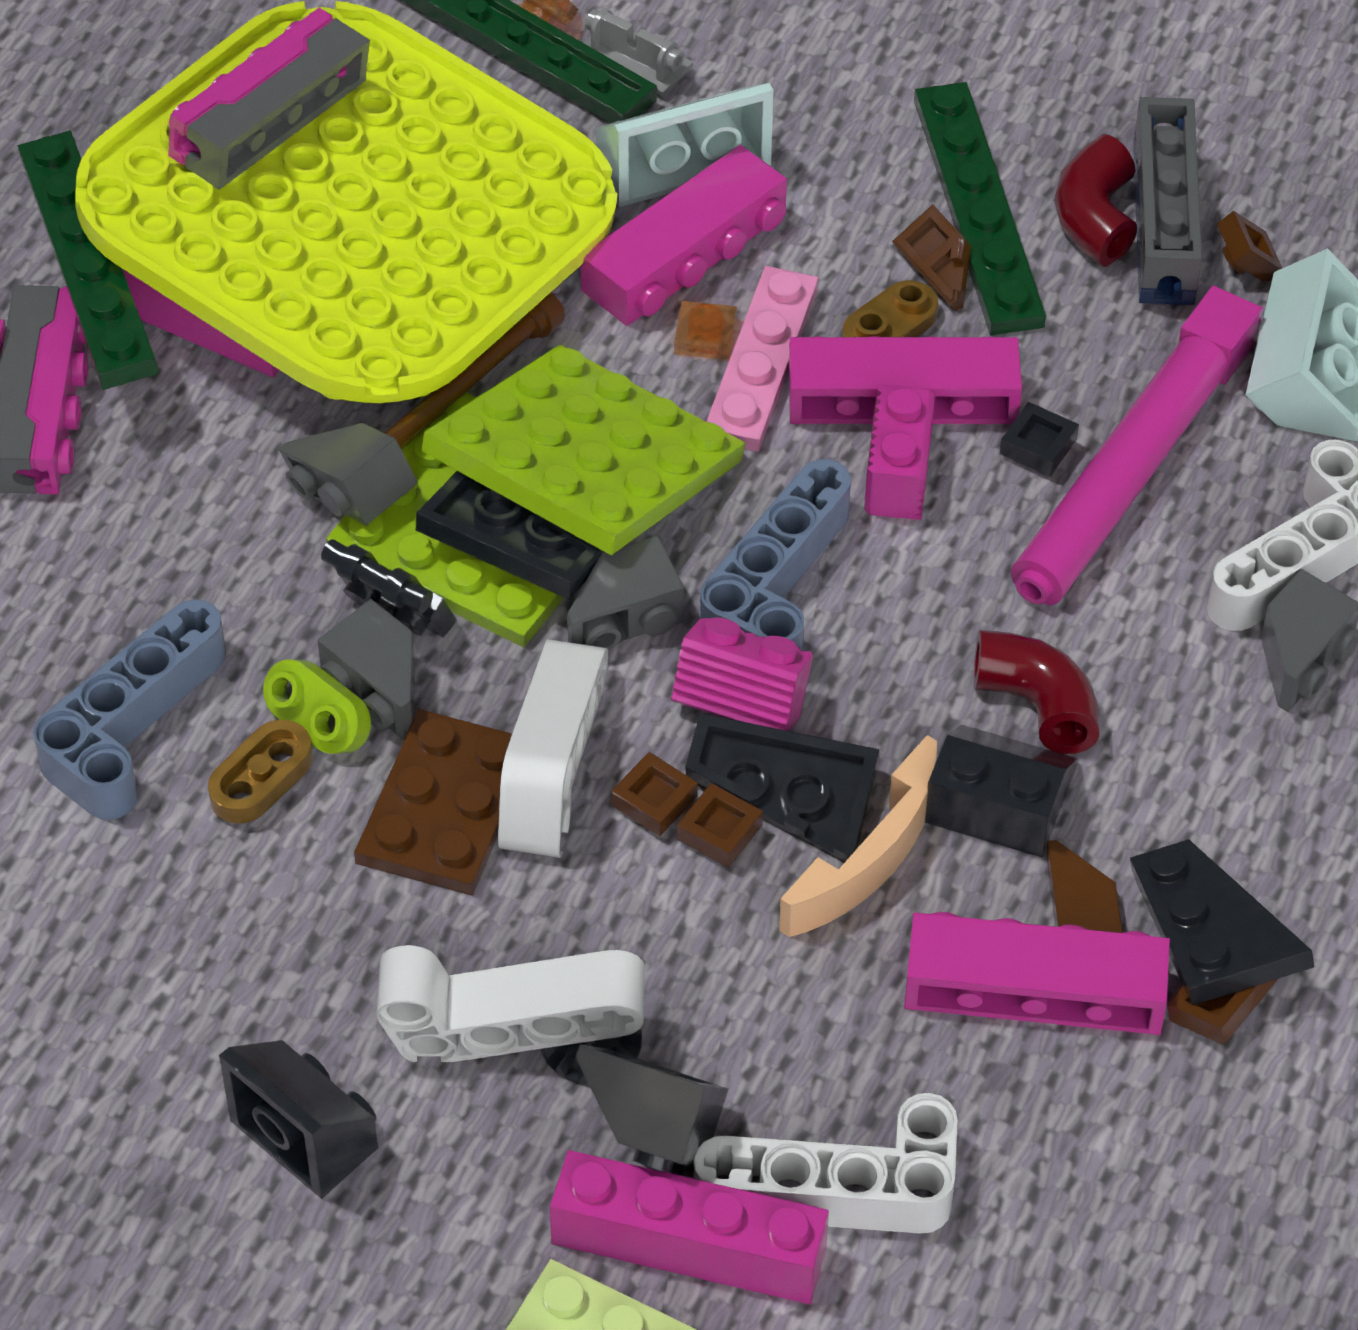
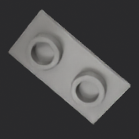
(641, 52)

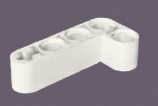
(1317, 540)
(549, 747)
(508, 1005)
(830, 1167)

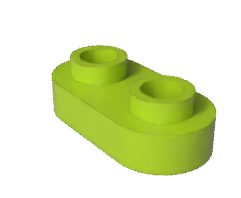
(313, 701)

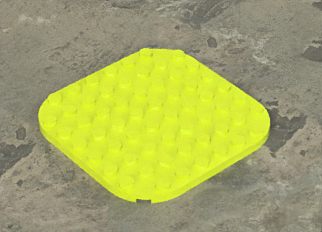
(373, 237)

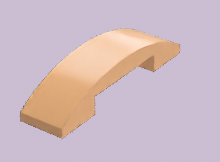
(830, 892)

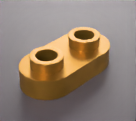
(893, 314)
(256, 773)

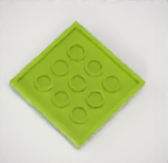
(584, 448)
(467, 584)

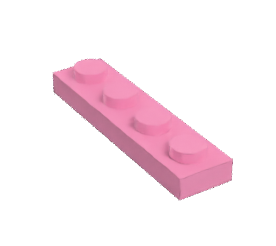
(762, 354)

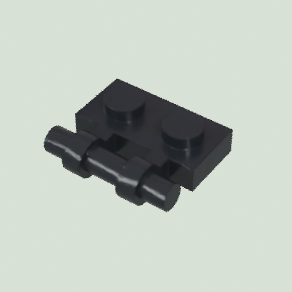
(395, 589)

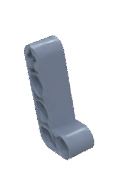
(777, 552)
(87, 731)

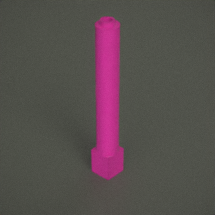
(1207, 354)

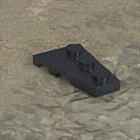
(506, 536)
(797, 779)
(1214, 926)

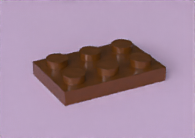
(438, 804)

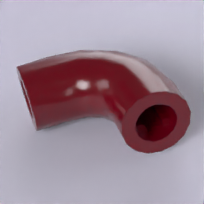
(1084, 200)
(1046, 679)

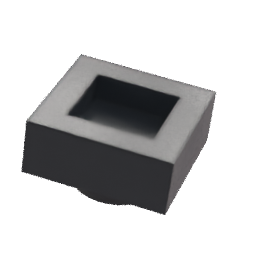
(1039, 439)

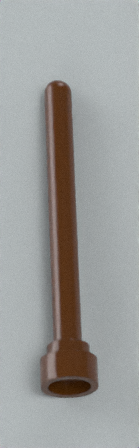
(537, 323)

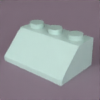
(672, 145)
(1309, 349)

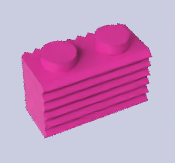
(899, 452)
(741, 674)

